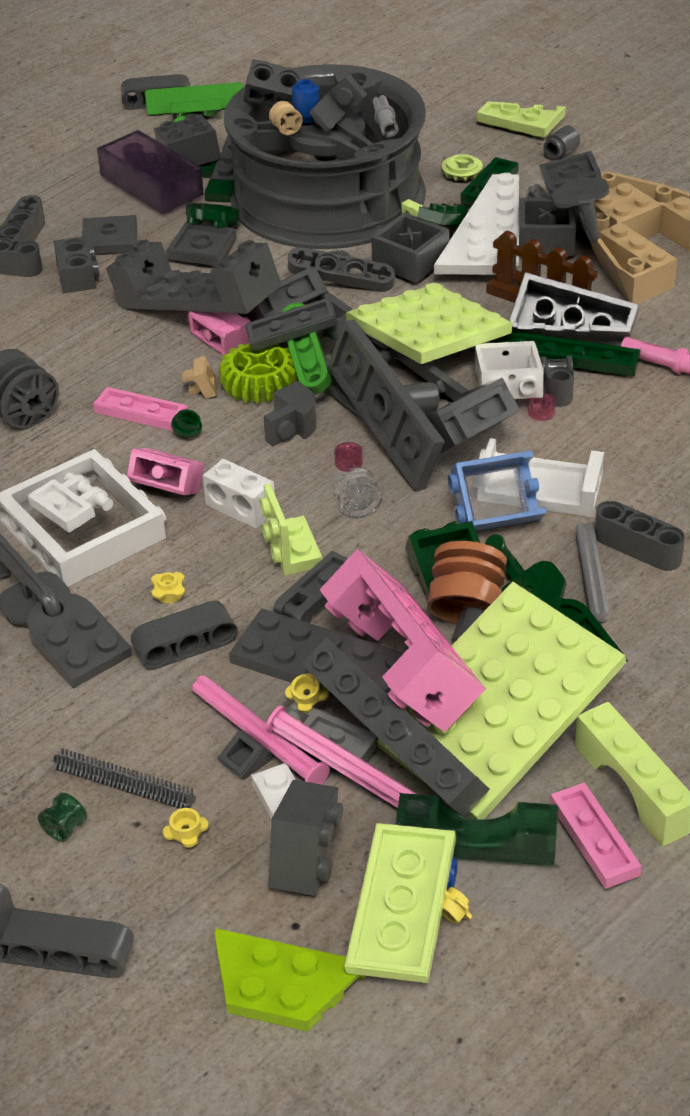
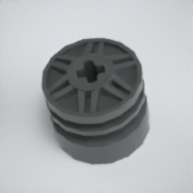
(26, 390)

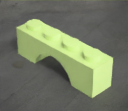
(658, 794)

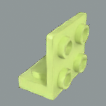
(290, 538)

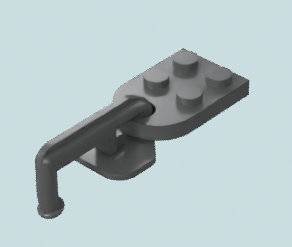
(577, 183)
(58, 622)

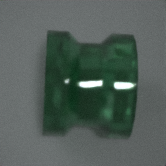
(62, 817)

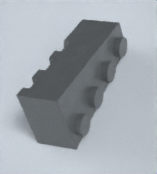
(570, 312)

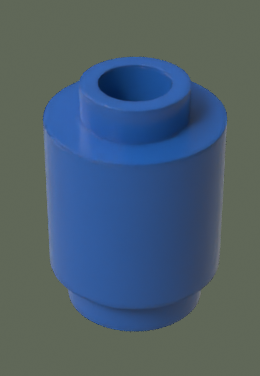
(304, 97)

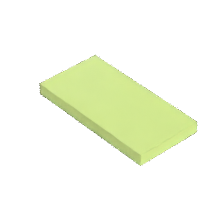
(401, 903)

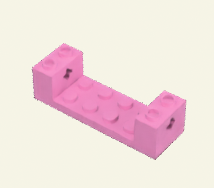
(431, 672)

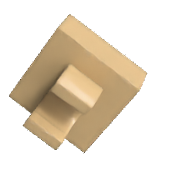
(203, 376)

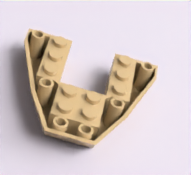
(625, 221)

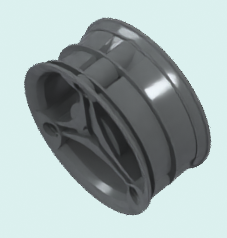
(327, 200)

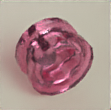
(542, 408)
(348, 456)

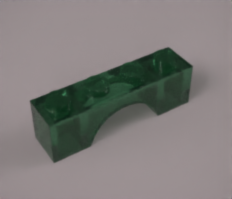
(520, 836)

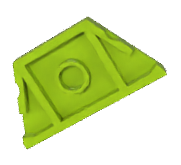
(279, 980)

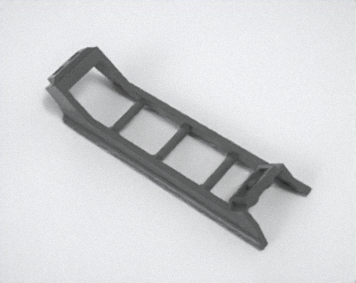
(461, 419)

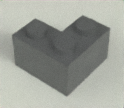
(300, 836)

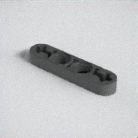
(342, 265)

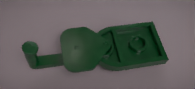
(549, 585)

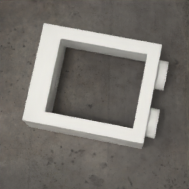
(521, 361)

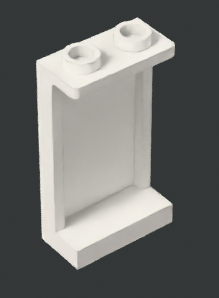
(563, 485)

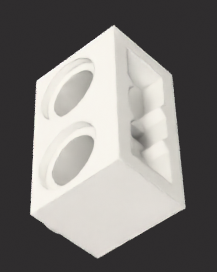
(235, 492)

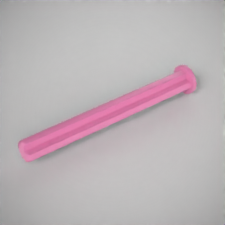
(255, 727)
(336, 756)

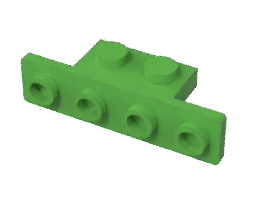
(191, 99)

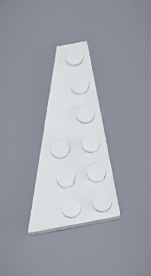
(490, 215)

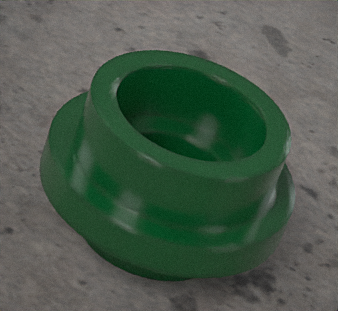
(186, 423)

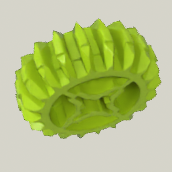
(256, 373)

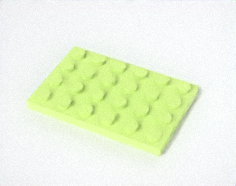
(536, 681)

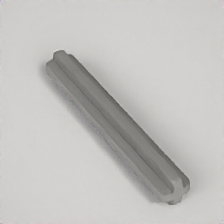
(592, 571)

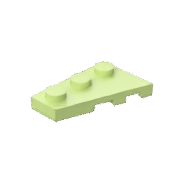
(516, 119)

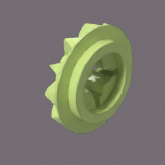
(462, 167)

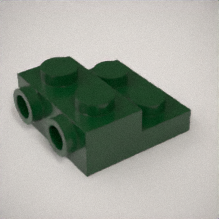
(424, 542)

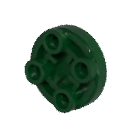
(219, 214)

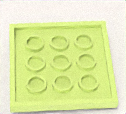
(429, 323)

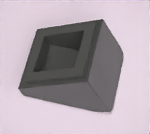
(244, 755)

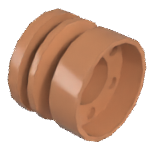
(464, 577)

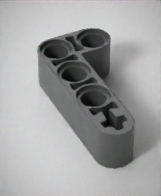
(18, 233)
(62, 941)

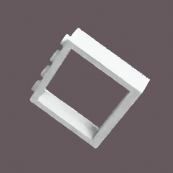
(98, 552)

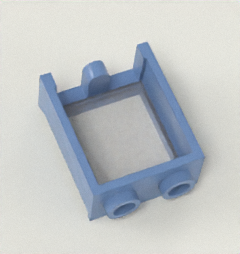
(496, 491)

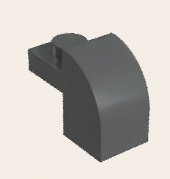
(292, 414)

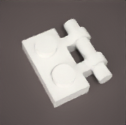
(69, 502)

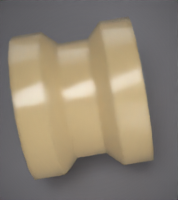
(292, 118)

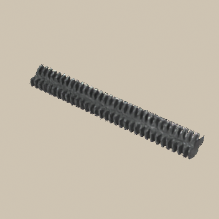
(126, 781)

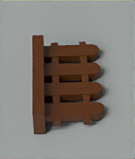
(509, 280)

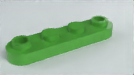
(309, 359)

